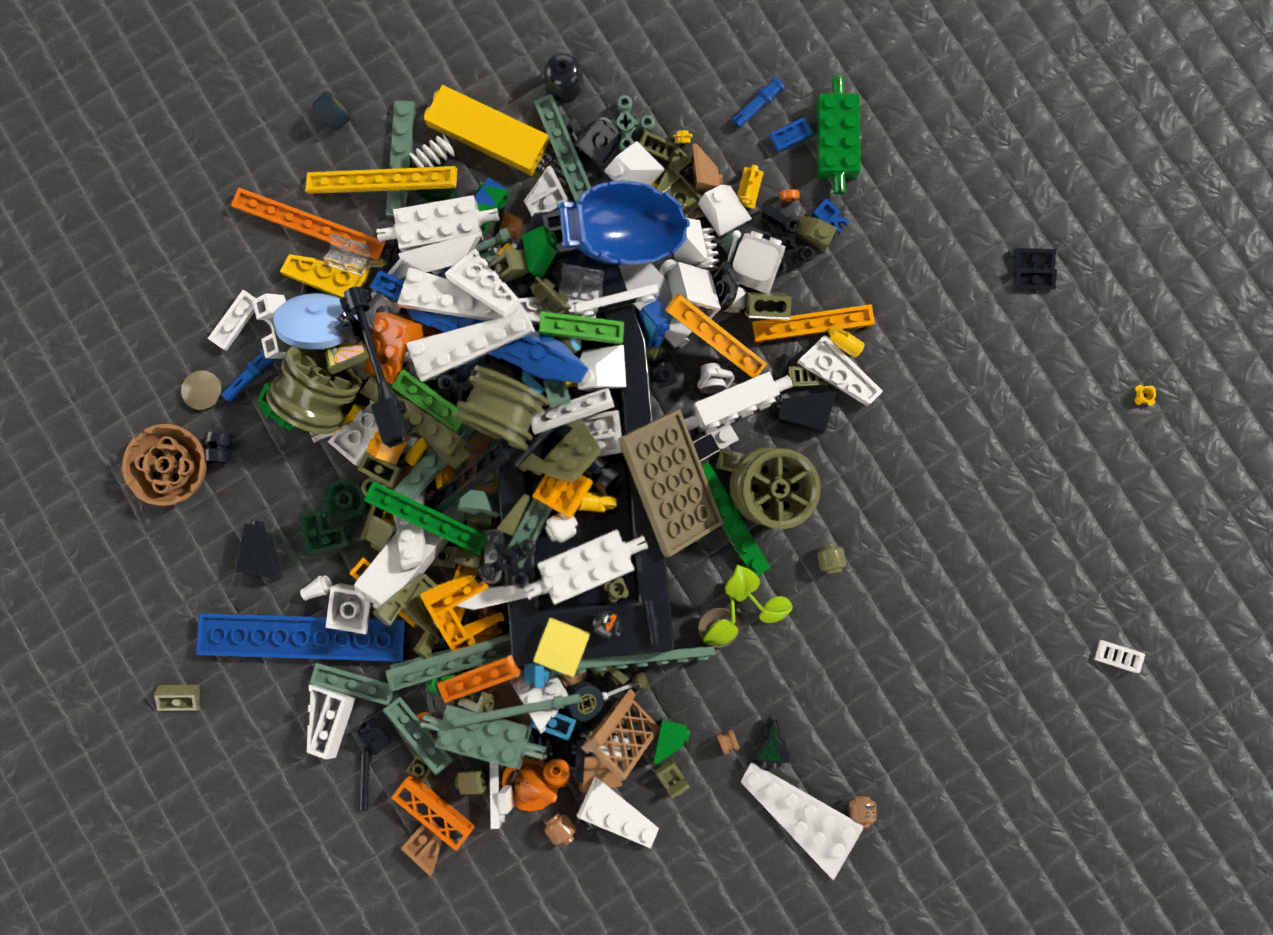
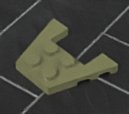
(679, 188)
(569, 457)
(411, 603)

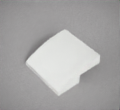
(605, 430)

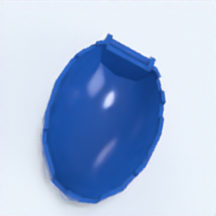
(623, 223)

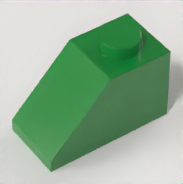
(539, 250)
(670, 739)

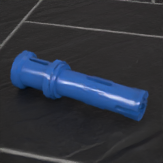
(764, 97)
(254, 369)

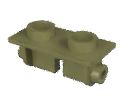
(545, 290)

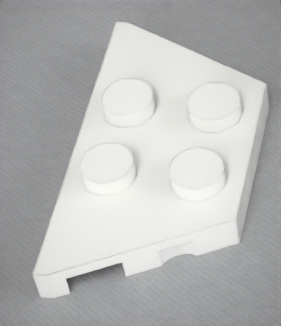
(529, 694)

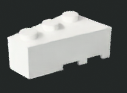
(328, 720)

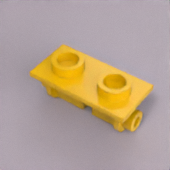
(750, 186)

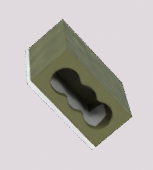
(768, 305)

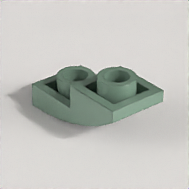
(480, 501)

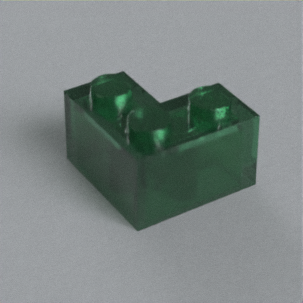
(319, 538)

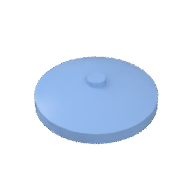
(309, 321)

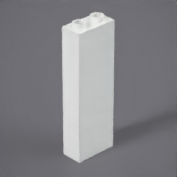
(644, 275)
(386, 574)

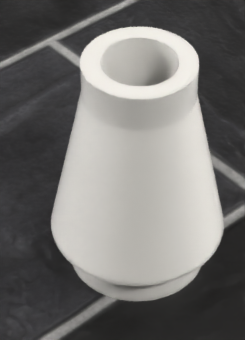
(318, 587)

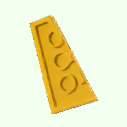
(322, 276)

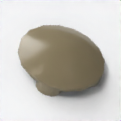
(201, 390)

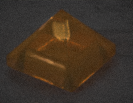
(512, 223)

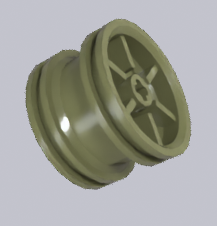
(310, 394)
(500, 407)
(749, 503)

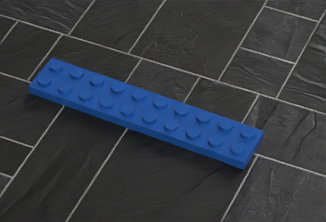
(297, 638)

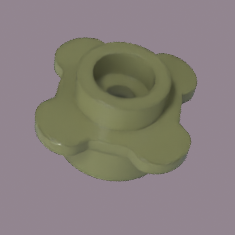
(622, 590)

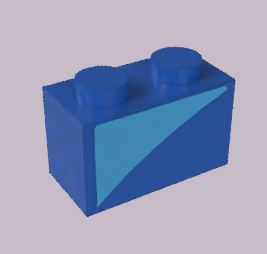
(654, 323)

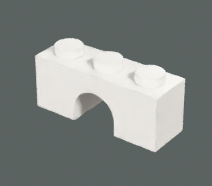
(265, 308)

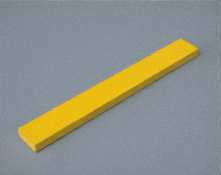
(381, 180)

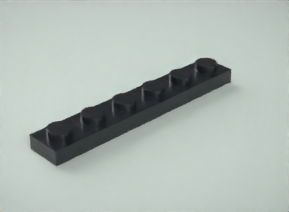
(469, 477)

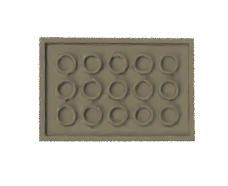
(671, 482)

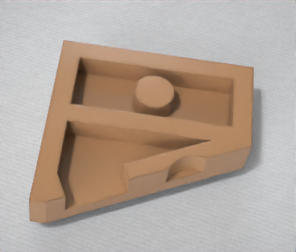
(424, 847)

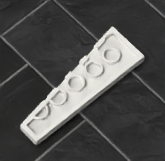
(441, 296)
(454, 348)
(411, 537)

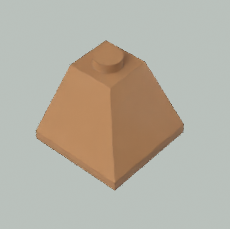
(704, 171)

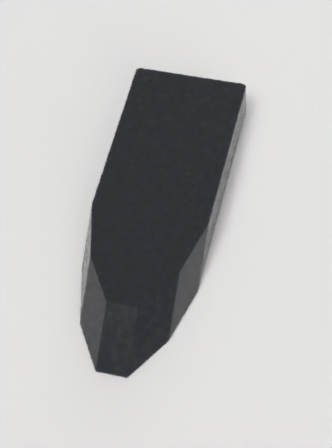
(650, 578)

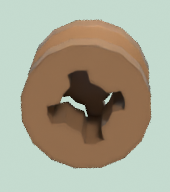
(728, 742)

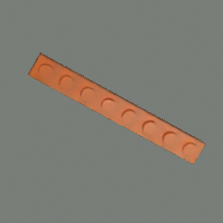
(302, 221)

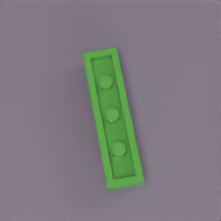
(581, 327)
(427, 399)

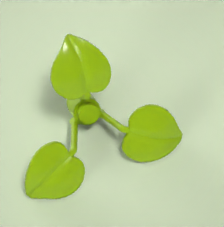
(738, 588)

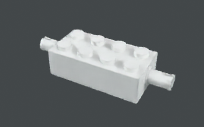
(436, 222)
(736, 402)
(585, 567)

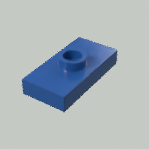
(791, 134)

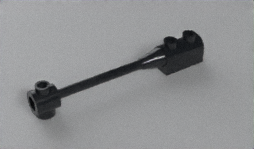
(389, 410)

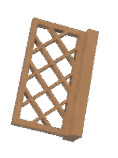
(607, 726)

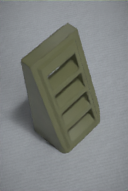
(652, 138)
(809, 383)
(513, 519)

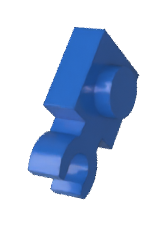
(829, 213)

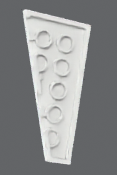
(814, 825)

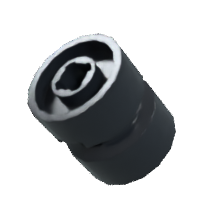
(217, 447)
(604, 478)

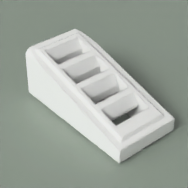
(1136, 662)

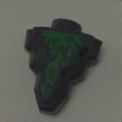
(770, 746)

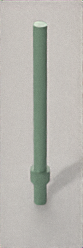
(557, 702)

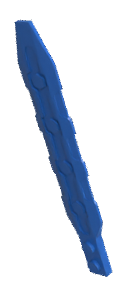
(533, 353)

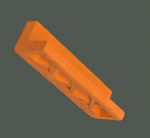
(479, 678)
(439, 806)

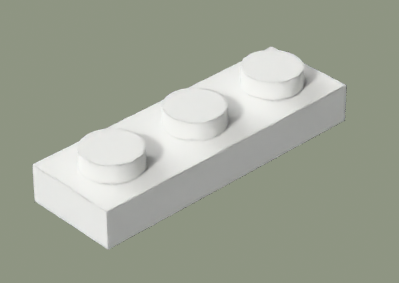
(233, 321)

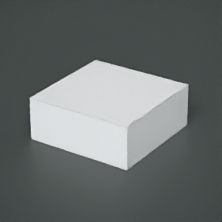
(505, 799)

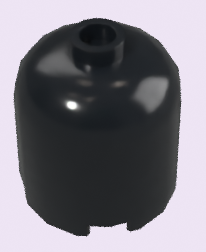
(563, 77)

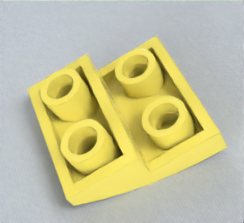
(561, 647)

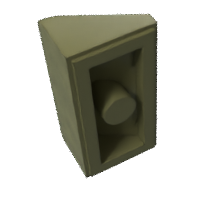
(177, 697)

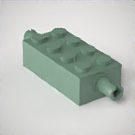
(488, 740)

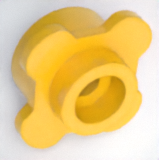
(682, 137)
(1150, 391)

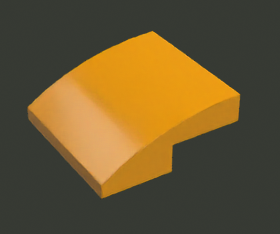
(562, 495)

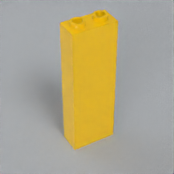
(486, 130)

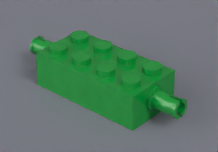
(838, 136)

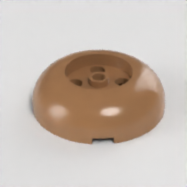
(141, 464)

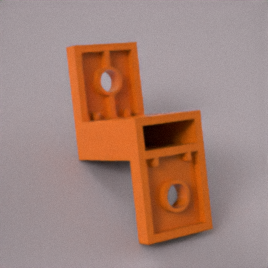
(390, 337)

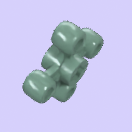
(633, 124)

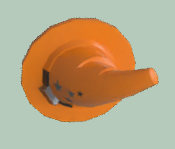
(529, 785)

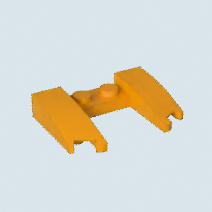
(440, 605)

